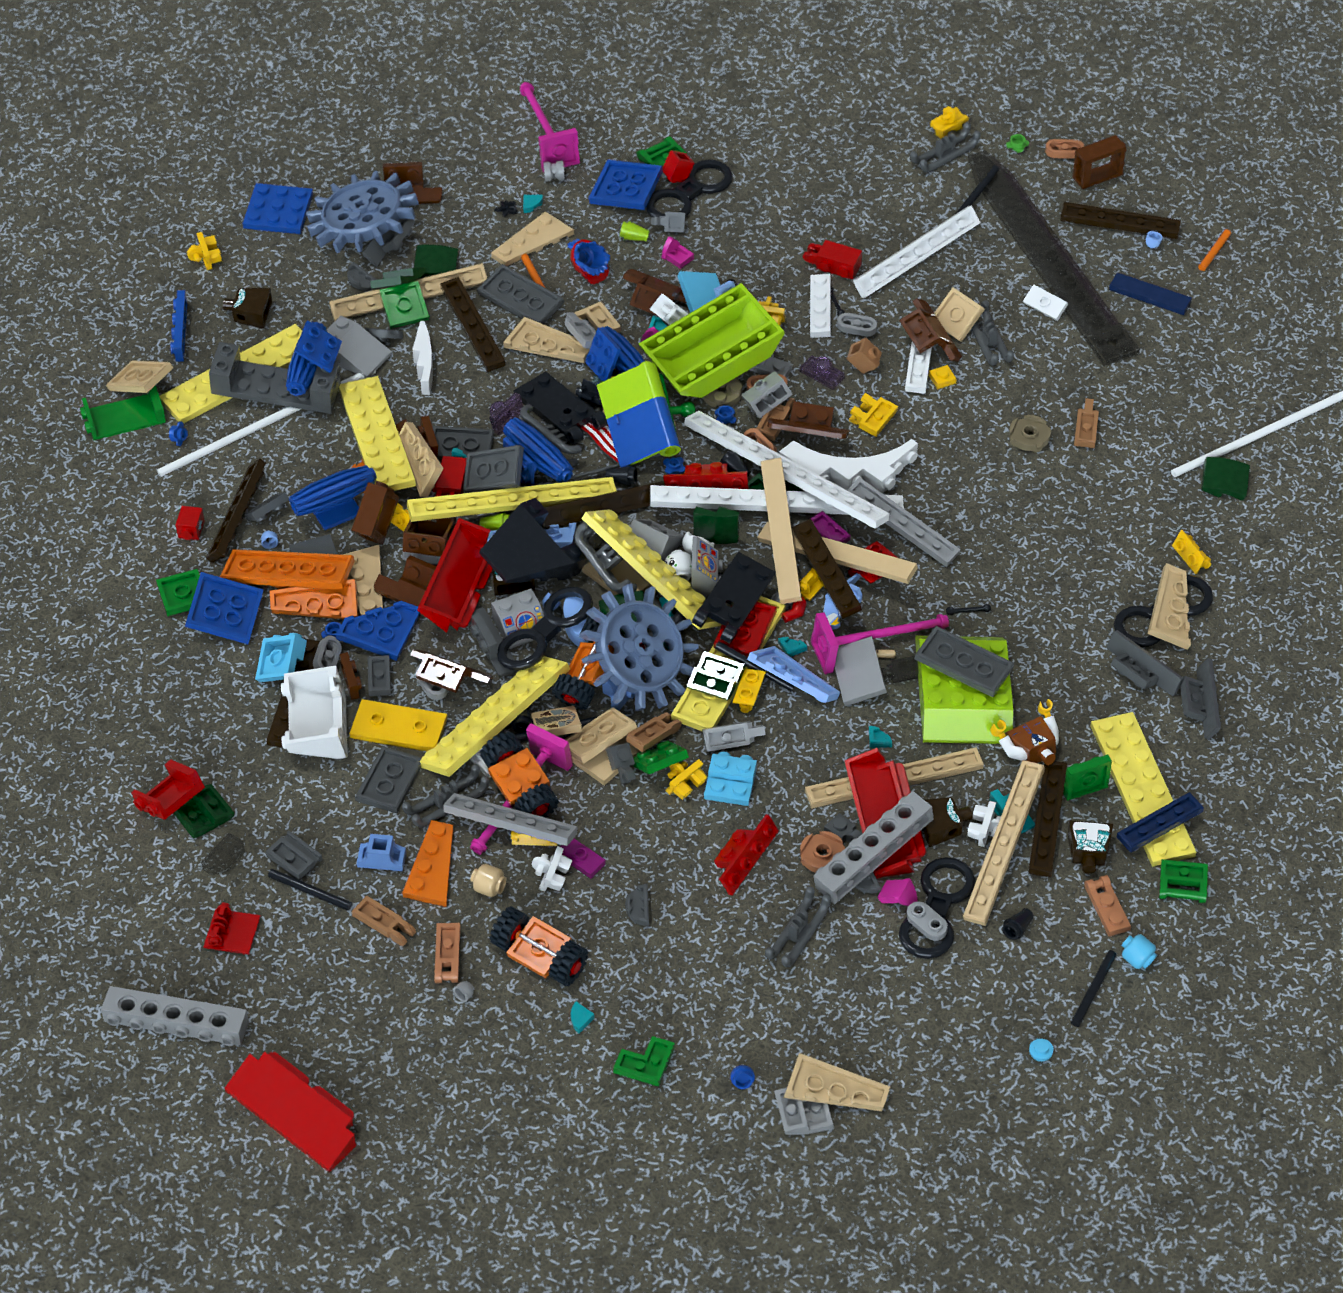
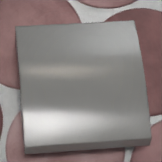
(803, 1116)

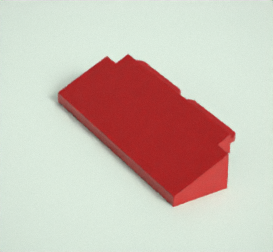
(460, 571)
(876, 789)
(298, 1112)

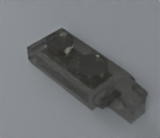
(901, 670)

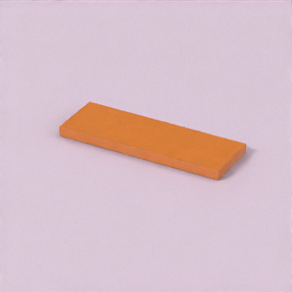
(288, 569)

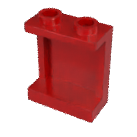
(170, 793)

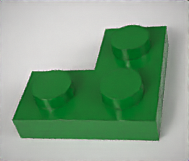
(646, 1067)

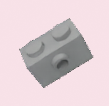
(766, 394)

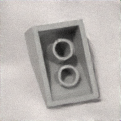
(359, 349)

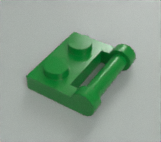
(658, 153)
(1183, 874)

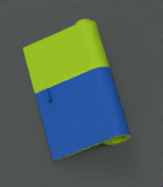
(638, 415)

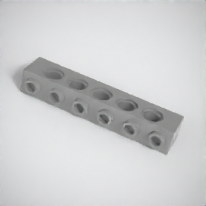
(870, 858)
(167, 1007)

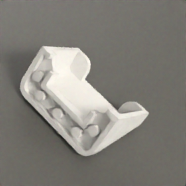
(316, 713)

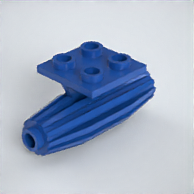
(313, 349)
(611, 351)
(537, 453)
(333, 496)

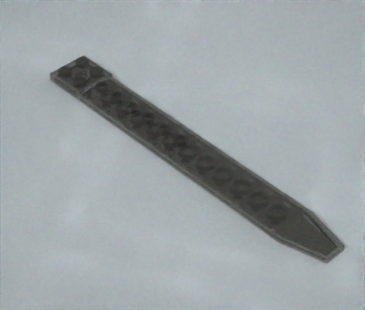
(1053, 262)

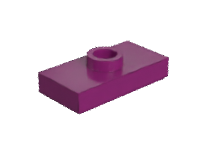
(829, 528)
(583, 858)

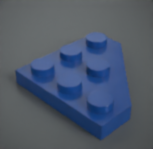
(381, 629)

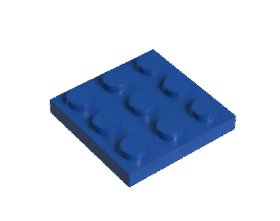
(625, 184)
(277, 208)
(224, 608)

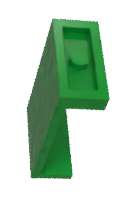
(123, 415)

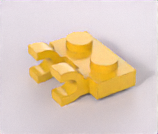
(878, 414)

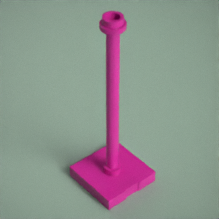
(553, 146)
(826, 644)
(547, 748)

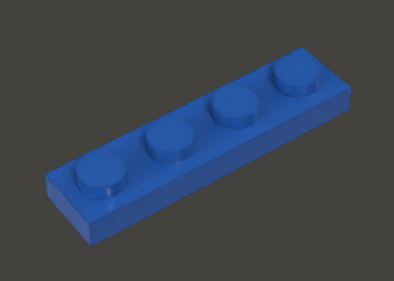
(179, 331)

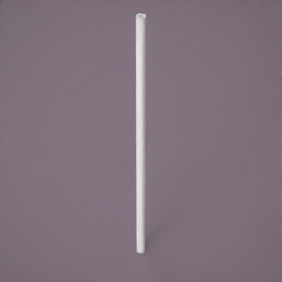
(1259, 433)
(238, 434)

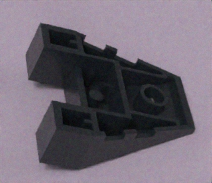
(525, 550)

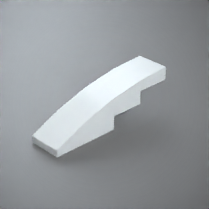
(423, 358)

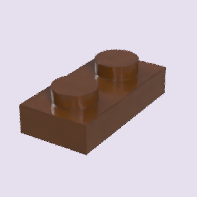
(349, 668)

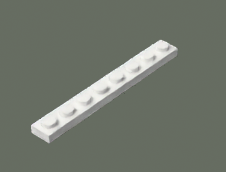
(916, 251)

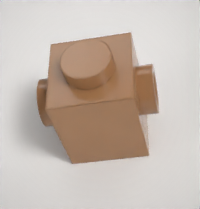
(864, 355)

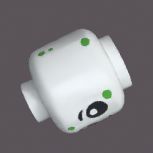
(681, 562)

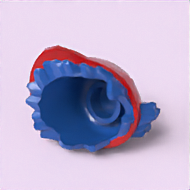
(589, 260)

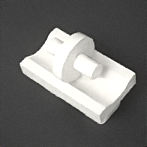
(667, 310)
(989, 824)
(556, 862)

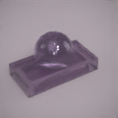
(822, 371)
(502, 412)

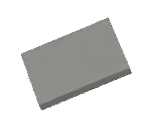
(859, 671)

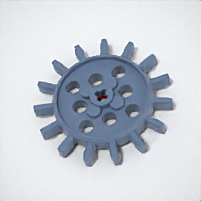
(362, 211)
(639, 647)

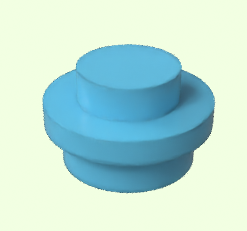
(1041, 1049)

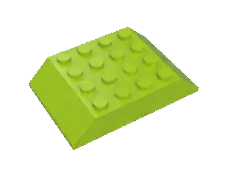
(714, 343)
(958, 712)

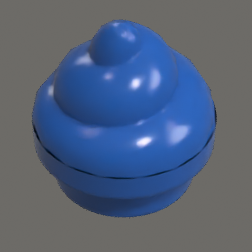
(742, 1076)

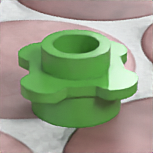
(1017, 143)

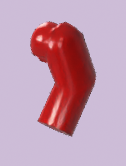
(797, 611)

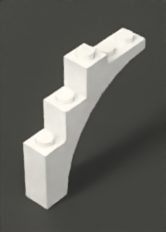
(876, 470)

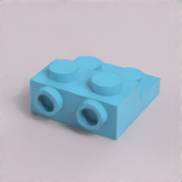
(279, 656)
(730, 778)

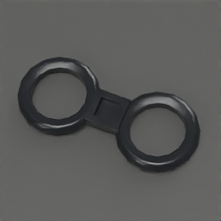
(691, 187)
(1147, 612)
(544, 629)
(940, 903)

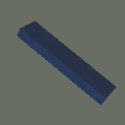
(1150, 293)
(1160, 822)

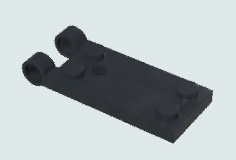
(554, 400)
(739, 586)

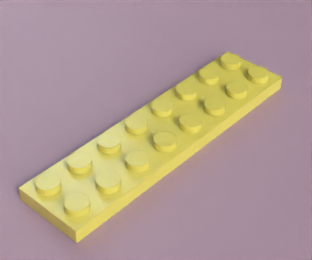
(195, 395)
(376, 432)
(647, 563)
(703, 710)
(492, 716)
(1140, 783)

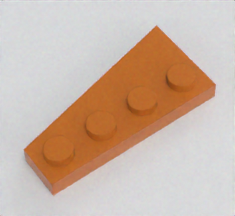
(316, 601)
(431, 869)

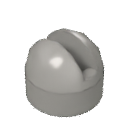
(463, 991)

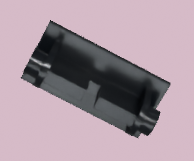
(589, 393)

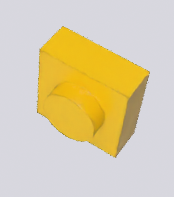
(942, 377)

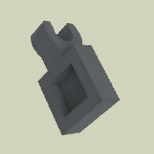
(673, 221)
(621, 759)
(843, 828)

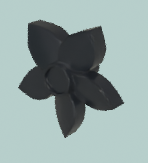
(507, 207)

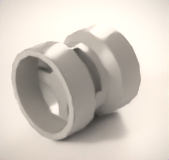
(554, 171)

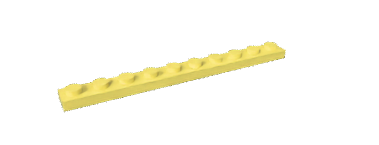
(505, 499)

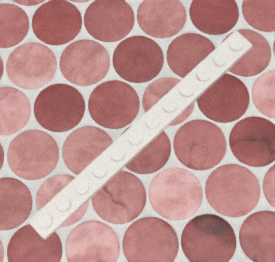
(793, 472)
(740, 499)

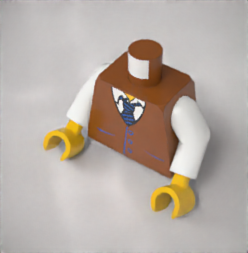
(1032, 740)

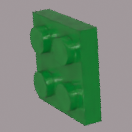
(404, 304)
(178, 591)
(660, 757)
(1087, 777)

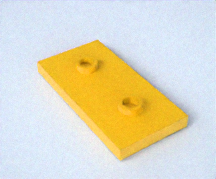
(398, 725)

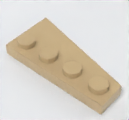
(532, 238)
(543, 340)
(421, 459)
(365, 572)
(1170, 608)
(828, 1084)

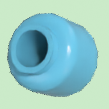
(1139, 951)

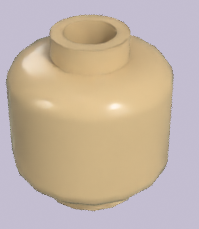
(488, 880)

